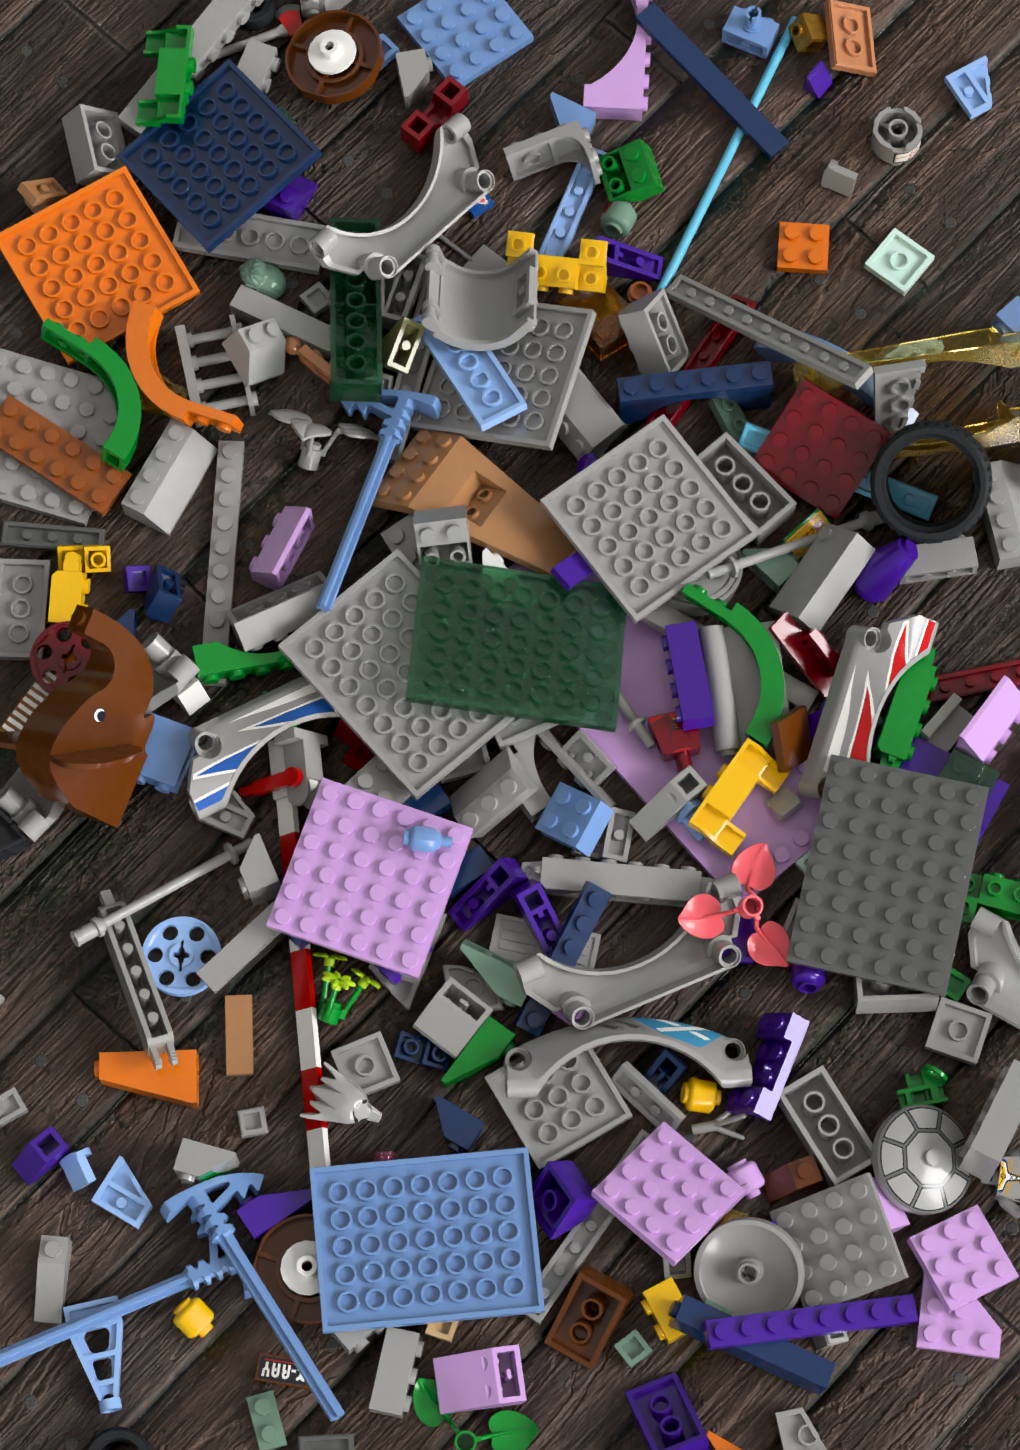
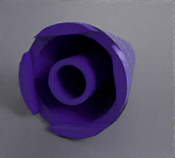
(885, 570)

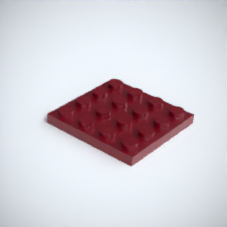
(821, 448)

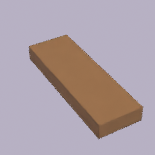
(239, 1035)

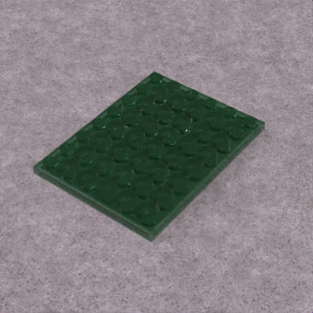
(516, 645)

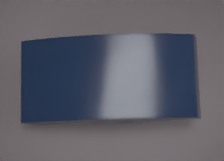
(420, 1052)

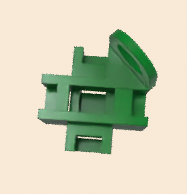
(930, 1080)

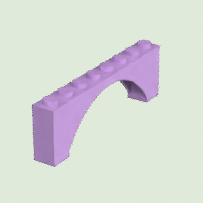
(621, 90)

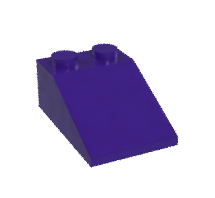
(666, 1416)

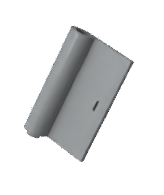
(732, 685)

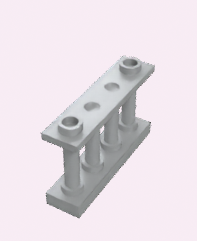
(192, 364)

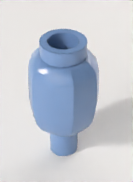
(425, 839)

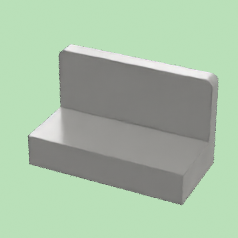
(947, 724)

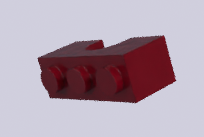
(420, 127)

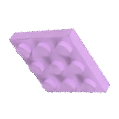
(962, 1258)

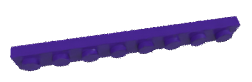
(810, 1322)

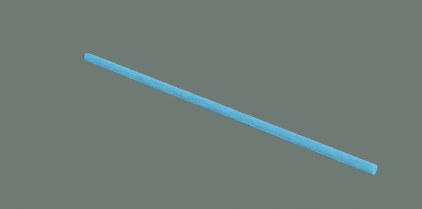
(724, 162)

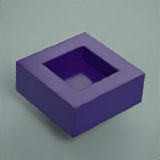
(136, 578)

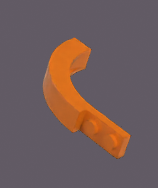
(141, 342)

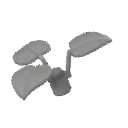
(305, 429)

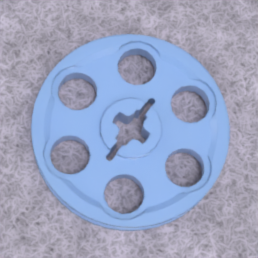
(170, 948)

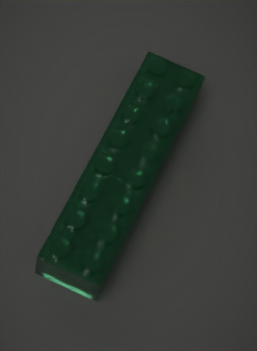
(355, 327)

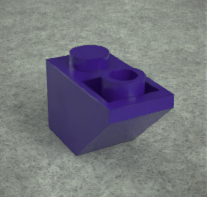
(41, 1155)

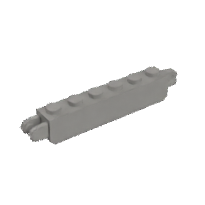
(624, 881)
(138, 984)

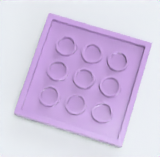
(668, 1193)

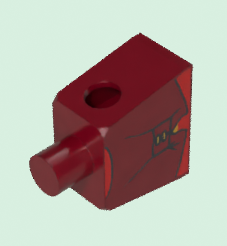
(673, 741)

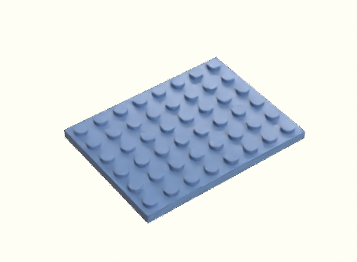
(426, 1240)

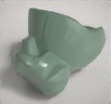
(263, 278)

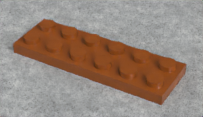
(59, 457)

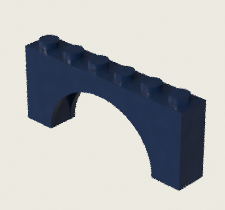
(745, 383)

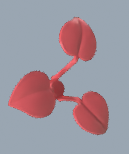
(703, 917)

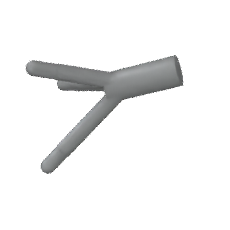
(714, 1125)

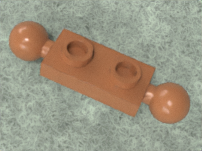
(309, 357)

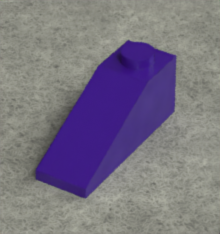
(631, 262)
(488, 893)
(537, 913)
(268, 1210)

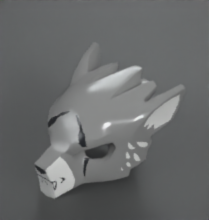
(341, 1101)

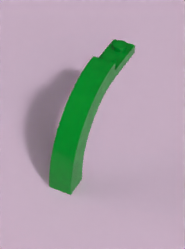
(118, 380)
(764, 653)

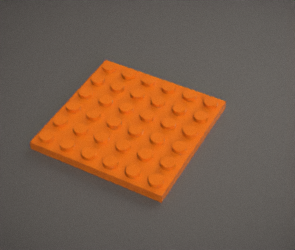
(95, 257)

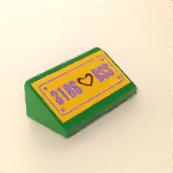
(809, 526)

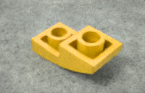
(95, 557)

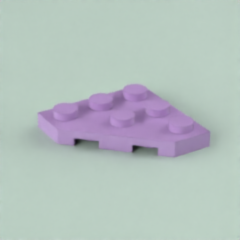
(962, 1331)

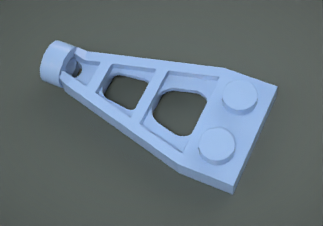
(113, 1352)

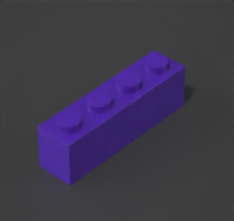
(689, 676)

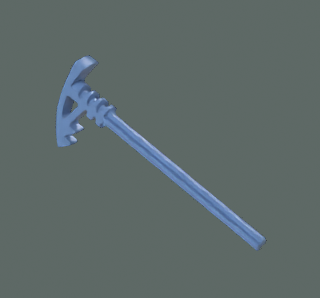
(390, 435)
(222, 1234)
(188, 1279)

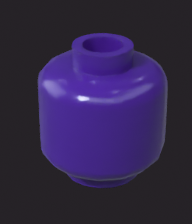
(807, 979)

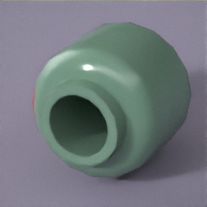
(618, 219)

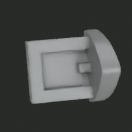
(839, 178)

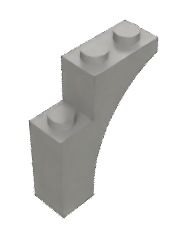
(537, 802)

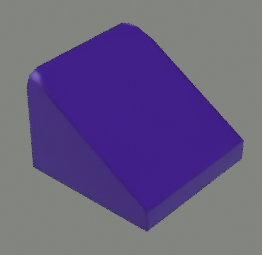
(818, 80)

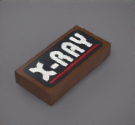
(279, 1371)

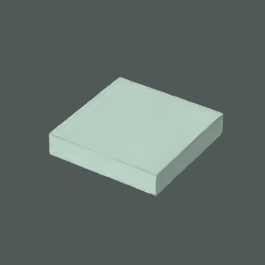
(899, 261)

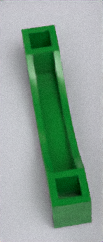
(222, 662)

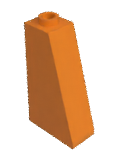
(136, 1074)

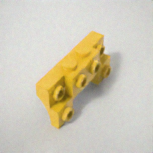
(565, 273)
(735, 782)

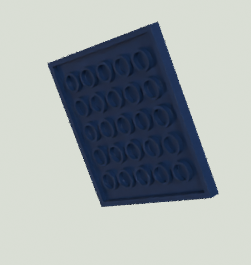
(223, 158)

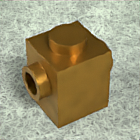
(808, 33)

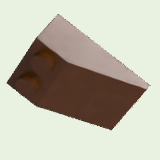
(589, 1316)

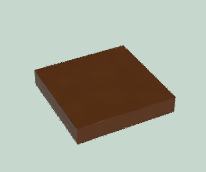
(791, 738)

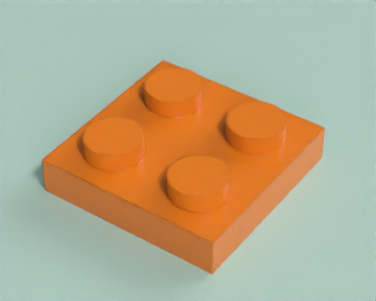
(803, 248)

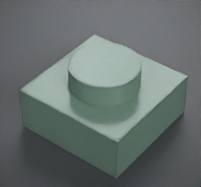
(633, 1348)

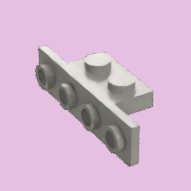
(584, 760)

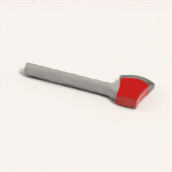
(289, 21)

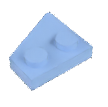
(971, 87)
(123, 1195)

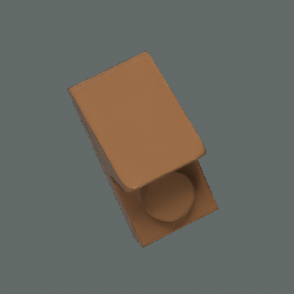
(41, 193)

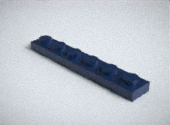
(566, 949)

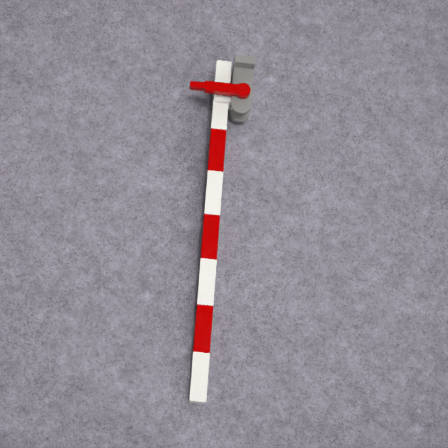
(294, 783)

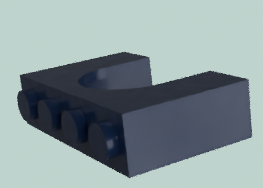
(474, 862)

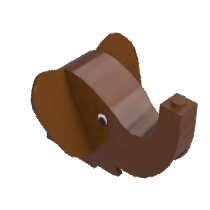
(91, 732)

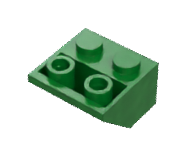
(630, 173)

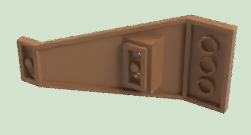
(501, 516)

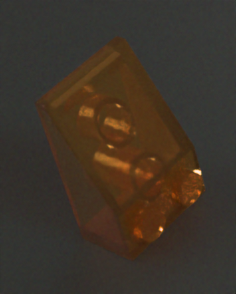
(606, 332)

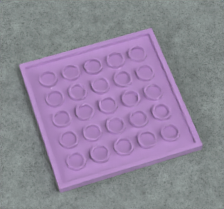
(361, 887)

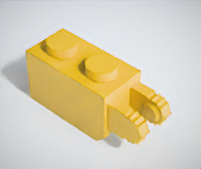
(68, 589)

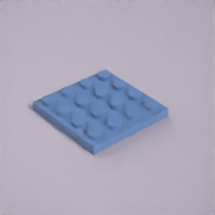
(465, 35)

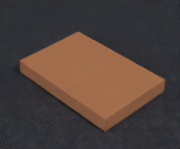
(850, 38)

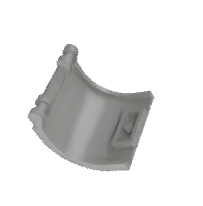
(480, 307)

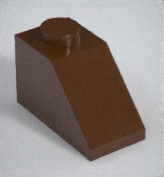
(792, 1179)

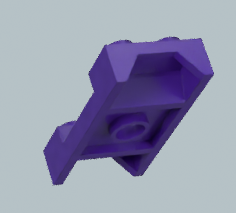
(781, 1042)

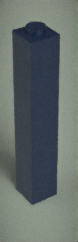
(777, 1357)

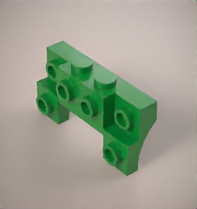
(173, 76)
(994, 894)

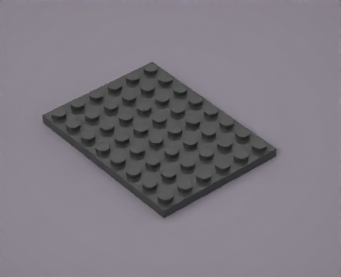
(887, 875)

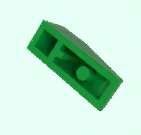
(483, 1051)

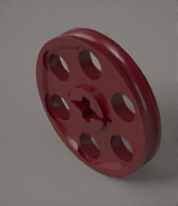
(56, 661)

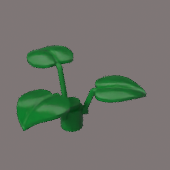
(508, 1428)

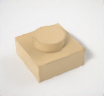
(443, 1331)

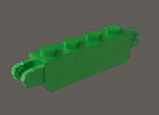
(904, 712)

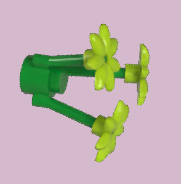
(330, 1009)

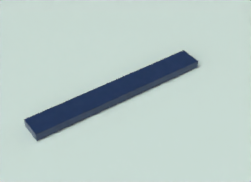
(711, 80)

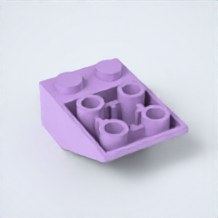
(479, 1379)

